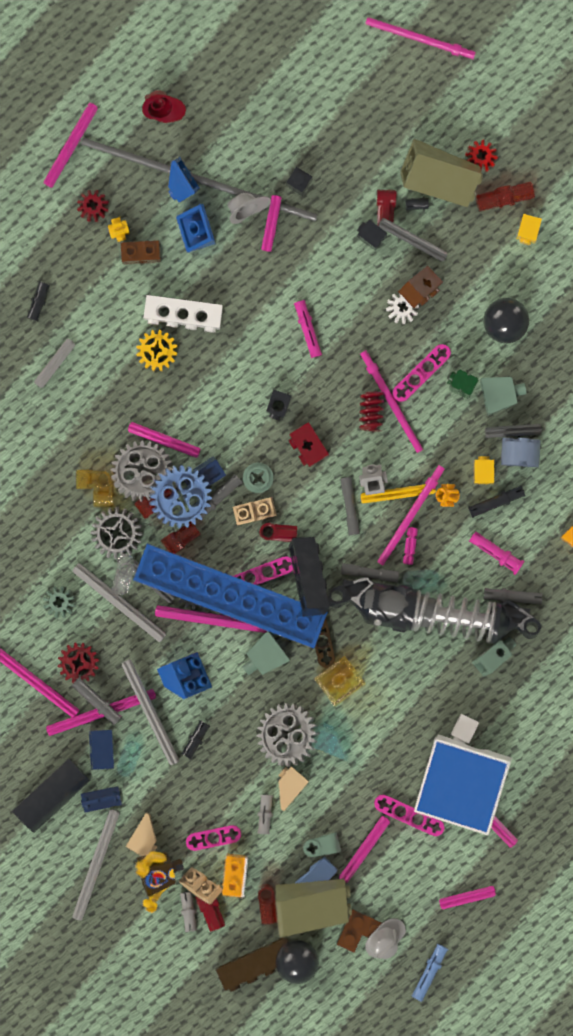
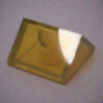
(339, 681)

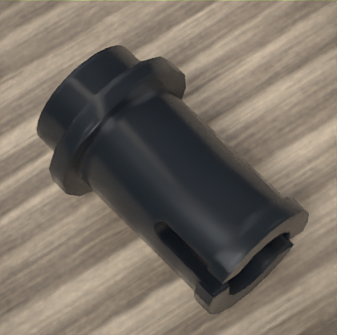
(417, 203)

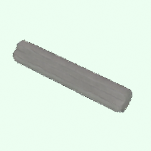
(54, 363)

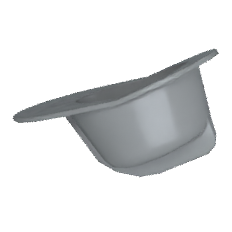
(245, 206)
(385, 940)

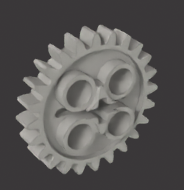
(147, 455)
(295, 749)

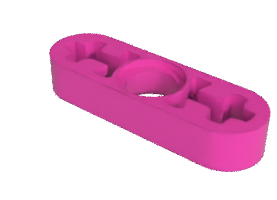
(217, 830)

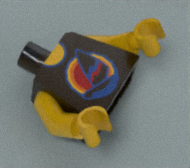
(156, 875)

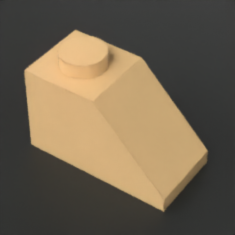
(290, 786)
(143, 838)

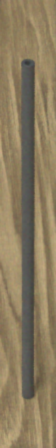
(199, 179)

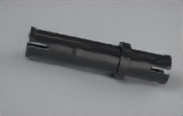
(497, 501)

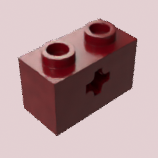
(307, 434)

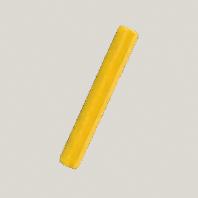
(396, 493)

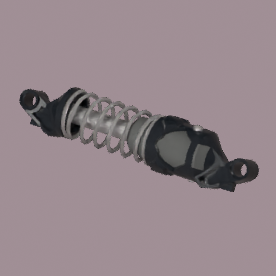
(408, 609)

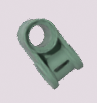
(325, 845)

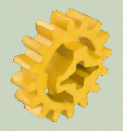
(148, 349)

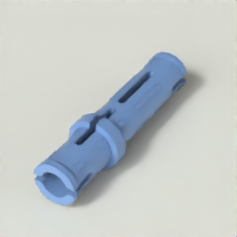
(429, 973)

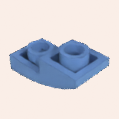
(320, 871)

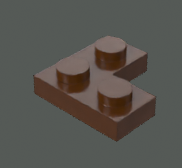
(358, 925)

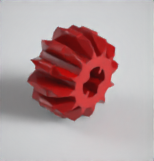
(488, 159)

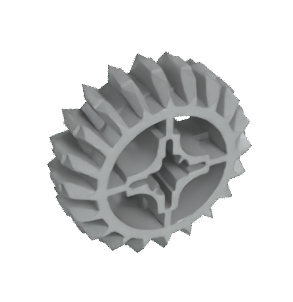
(100, 527)

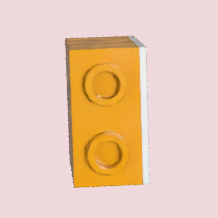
(235, 875)

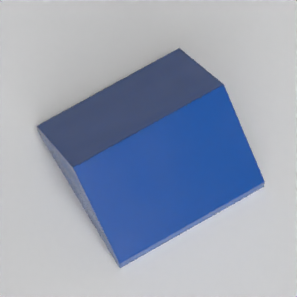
(195, 229)

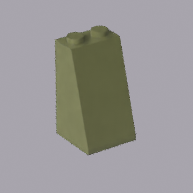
(440, 174)
(311, 906)

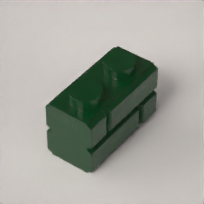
(462, 383)

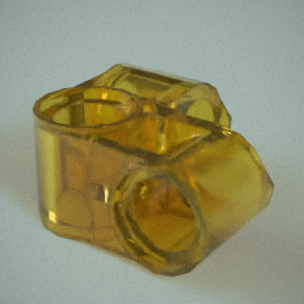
(102, 493)

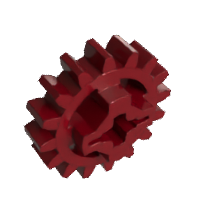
(86, 665)

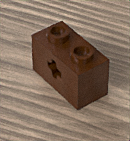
(140, 252)
(420, 287)

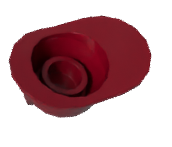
(163, 107)

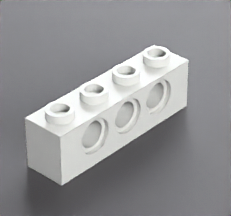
(154, 304)

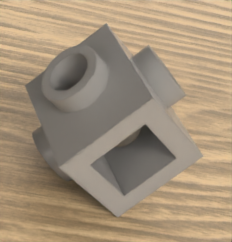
(373, 479)

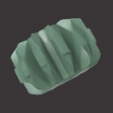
(53, 599)

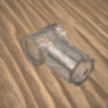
(123, 574)

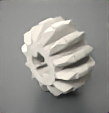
(394, 307)

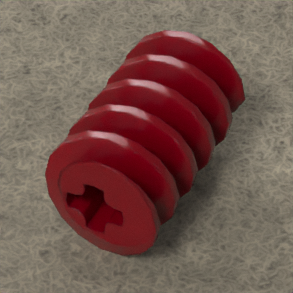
(371, 411)

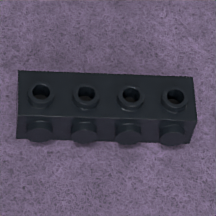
(309, 576)

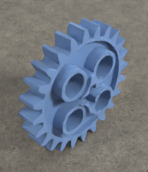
(165, 504)

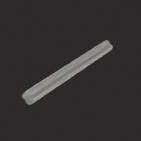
(119, 602)
(150, 712)
(96, 865)

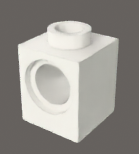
(464, 729)

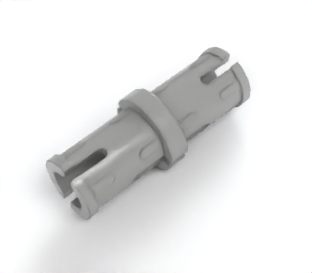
(265, 814)
(188, 911)

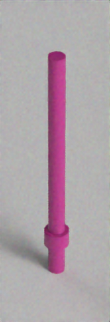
(455, 49)
(372, 368)
(431, 483)

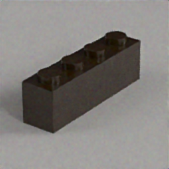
(250, 966)

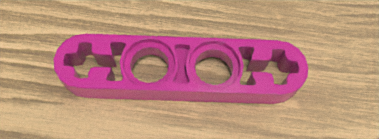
(419, 371)
(257, 571)
(407, 818)

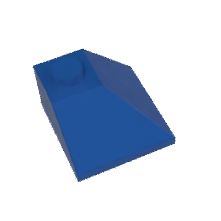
(181, 181)

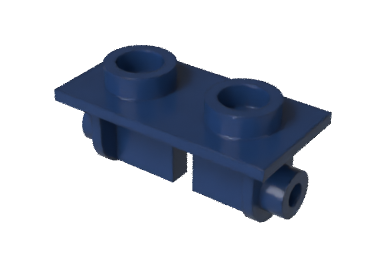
(101, 799)

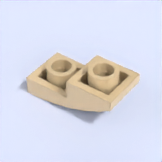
(254, 511)
(200, 886)

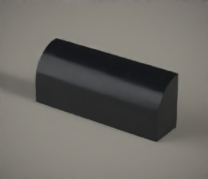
(51, 795)

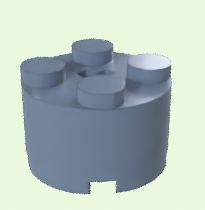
(520, 452)

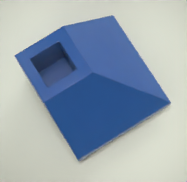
(185, 676)

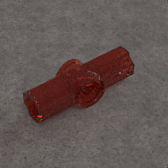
(504, 196)

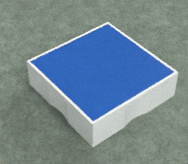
(462, 784)

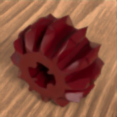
(88, 211)

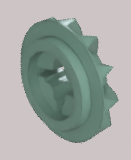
(267, 477)

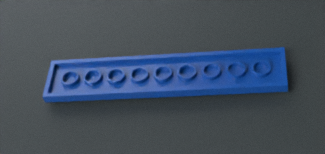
(227, 595)

